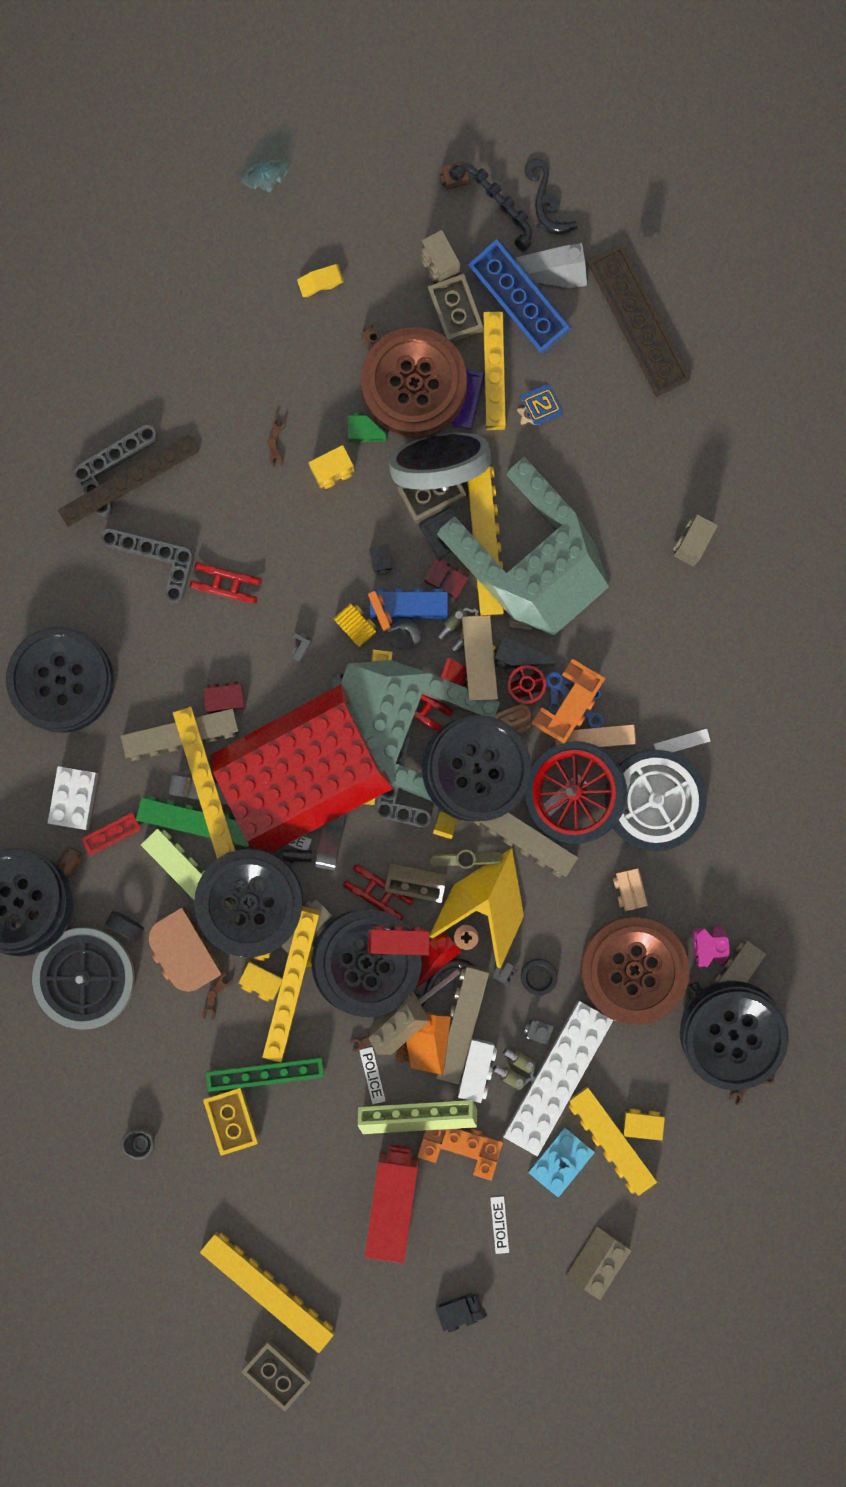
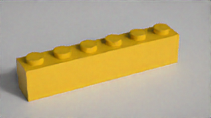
(494, 370)
(611, 1139)

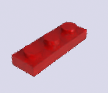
(111, 834)

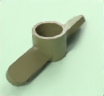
(478, 858)

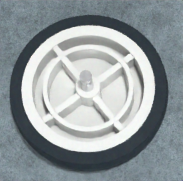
(662, 801)

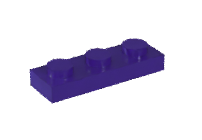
(467, 414)

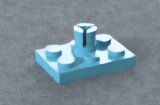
(561, 1162)

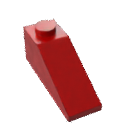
(455, 672)
(441, 952)

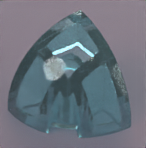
(264, 174)

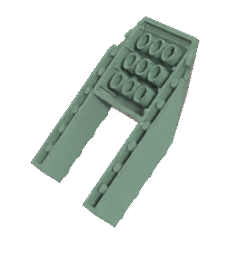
(553, 579)
(384, 703)

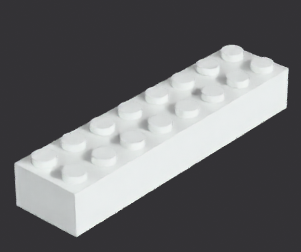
(557, 1078)

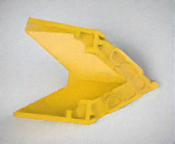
(492, 892)

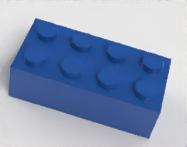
(413, 604)

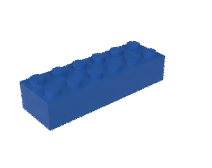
(520, 296)

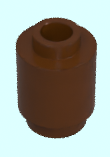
(70, 861)

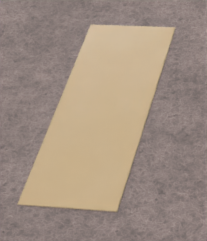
(479, 658)

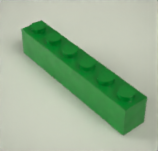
(183, 819)
(265, 1074)

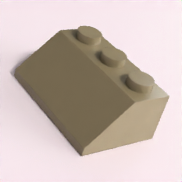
(397, 1027)
(598, 1262)

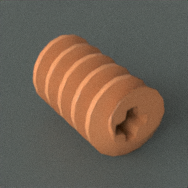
(460, 931)

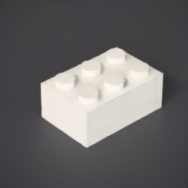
(73, 798)
(477, 1070)

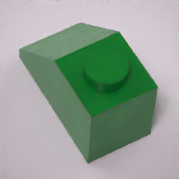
(363, 429)

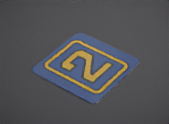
(541, 404)

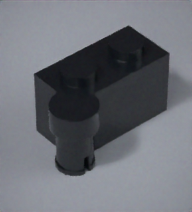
(460, 1311)

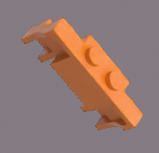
(573, 707)
(466, 1143)

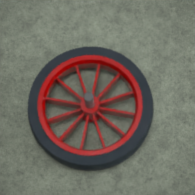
(576, 792)

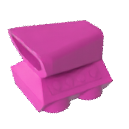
(710, 946)

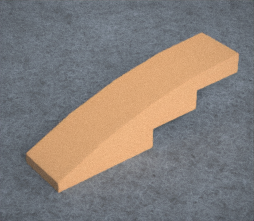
(604, 736)

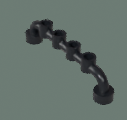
(493, 191)

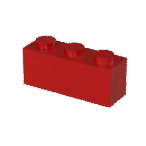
(398, 941)

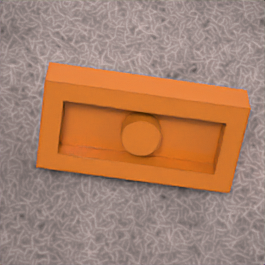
(377, 603)

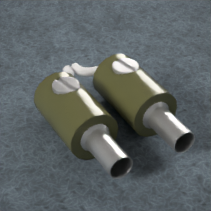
(453, 623)
(510, 1076)

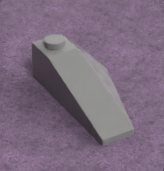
(557, 266)

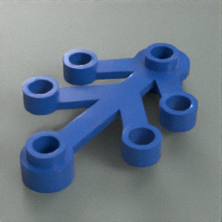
(564, 690)

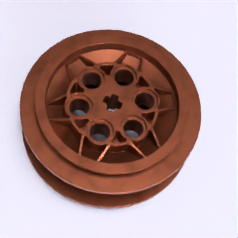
(419, 348)
(669, 973)

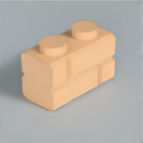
(631, 889)

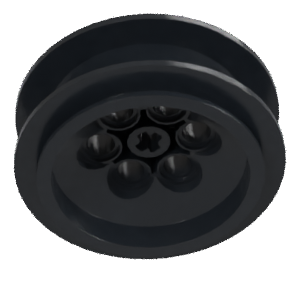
(219, 921)
(331, 973)

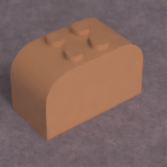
(183, 952)

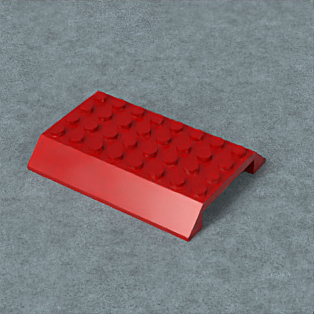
(298, 772)

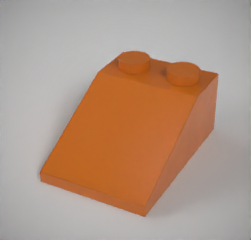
(429, 1044)

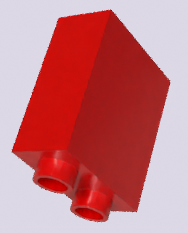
(392, 1205)

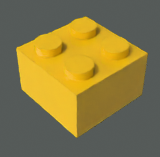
(332, 467)

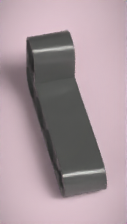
(330, 844)

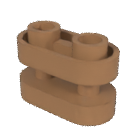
(517, 717)

